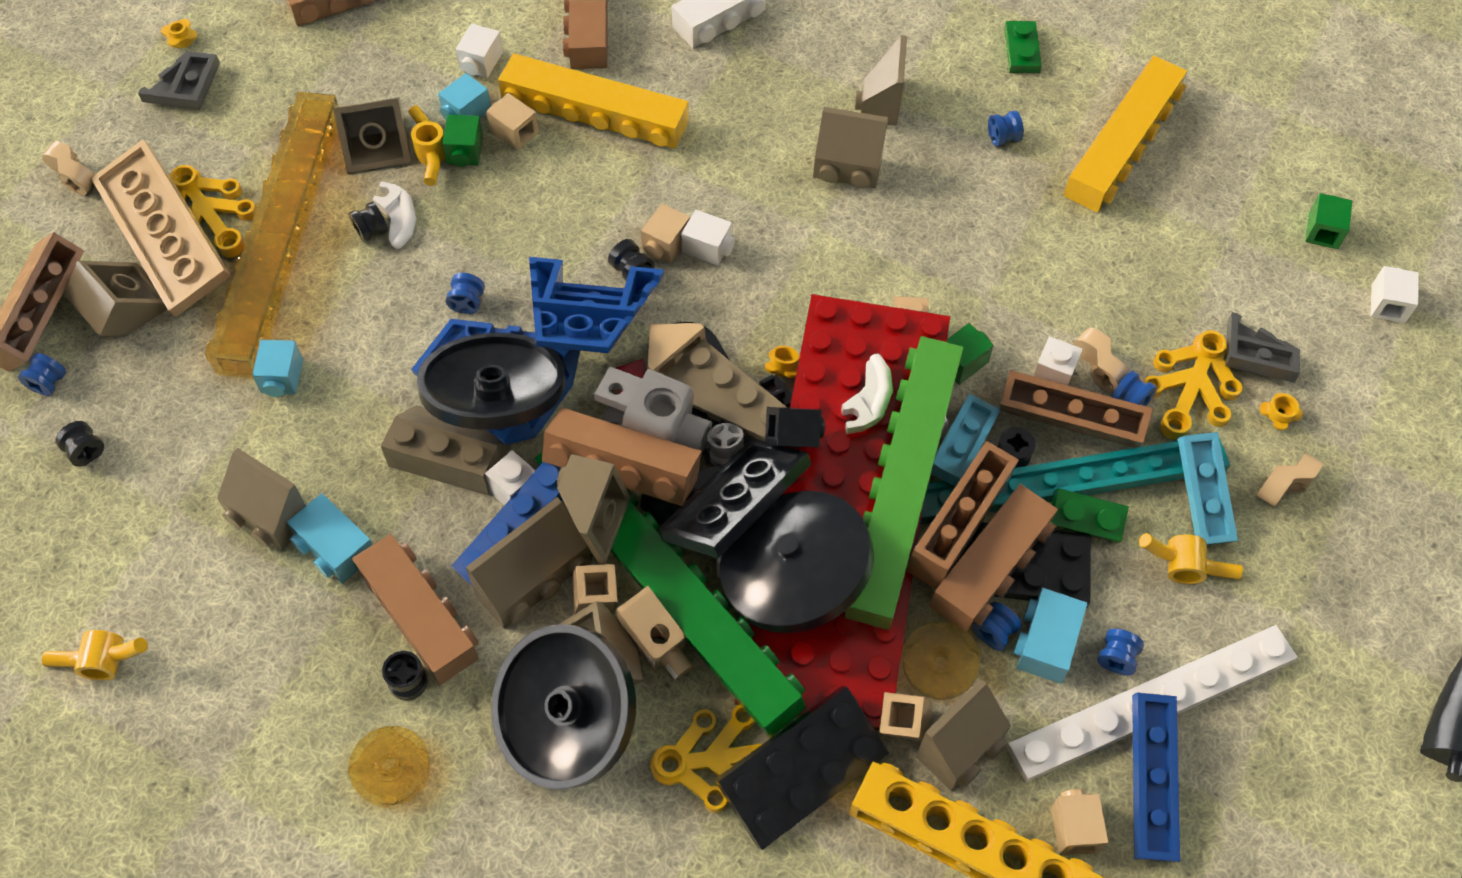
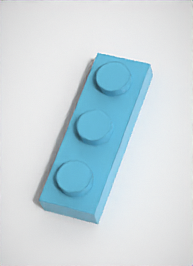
(964, 439)
(1207, 488)

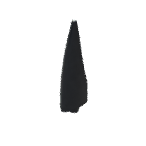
(1444, 729)

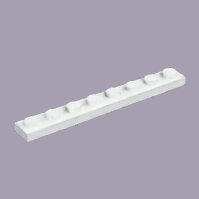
(1112, 719)

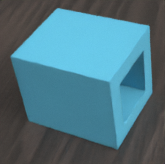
(464, 97)
(277, 367)

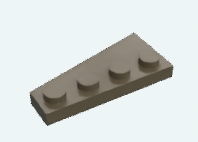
(724, 390)

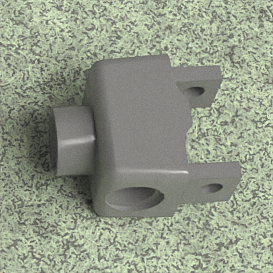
(653, 406)

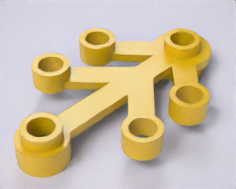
(190, 184)
(1195, 380)
(716, 758)

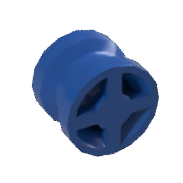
(1005, 128)
(465, 293)
(42, 374)
(1135, 390)
(998, 627)
(1120, 651)

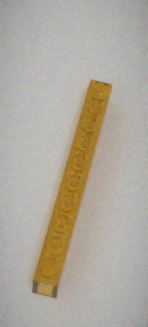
(274, 236)

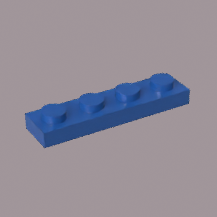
(527, 501)
(1155, 777)

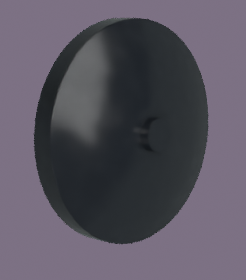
(491, 381)
(798, 563)
(563, 706)

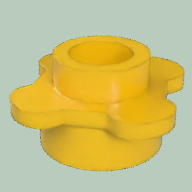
(179, 33)
(783, 361)
(1285, 403)

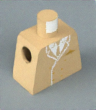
(648, 619)

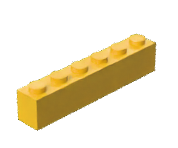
(595, 100)
(1125, 133)

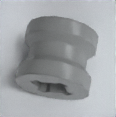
(724, 442)

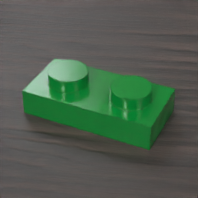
(1022, 47)
(1089, 515)

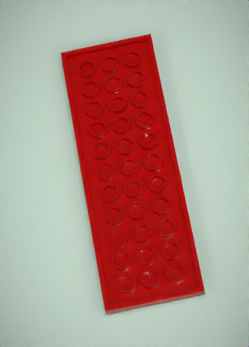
(830, 371)

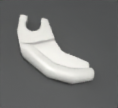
(400, 210)
(873, 399)

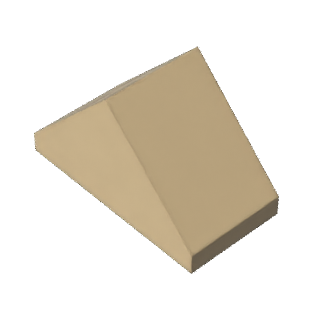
(671, 343)

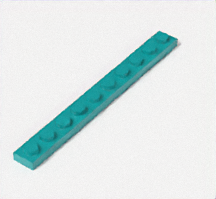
(1081, 475)

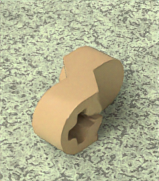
(72, 173)
(1096, 350)
(1290, 479)

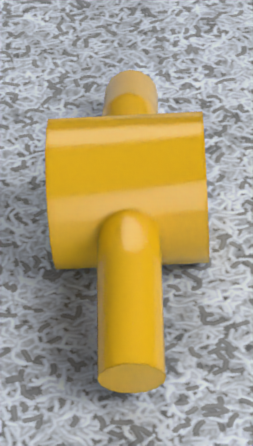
(427, 143)
(1188, 559)
(97, 655)

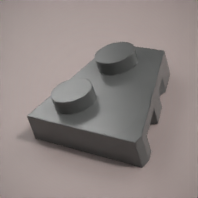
(184, 82)
(1260, 352)

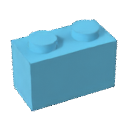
(328, 537)
(1051, 635)

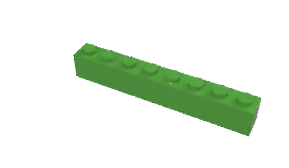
(905, 475)

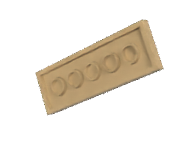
(160, 228)

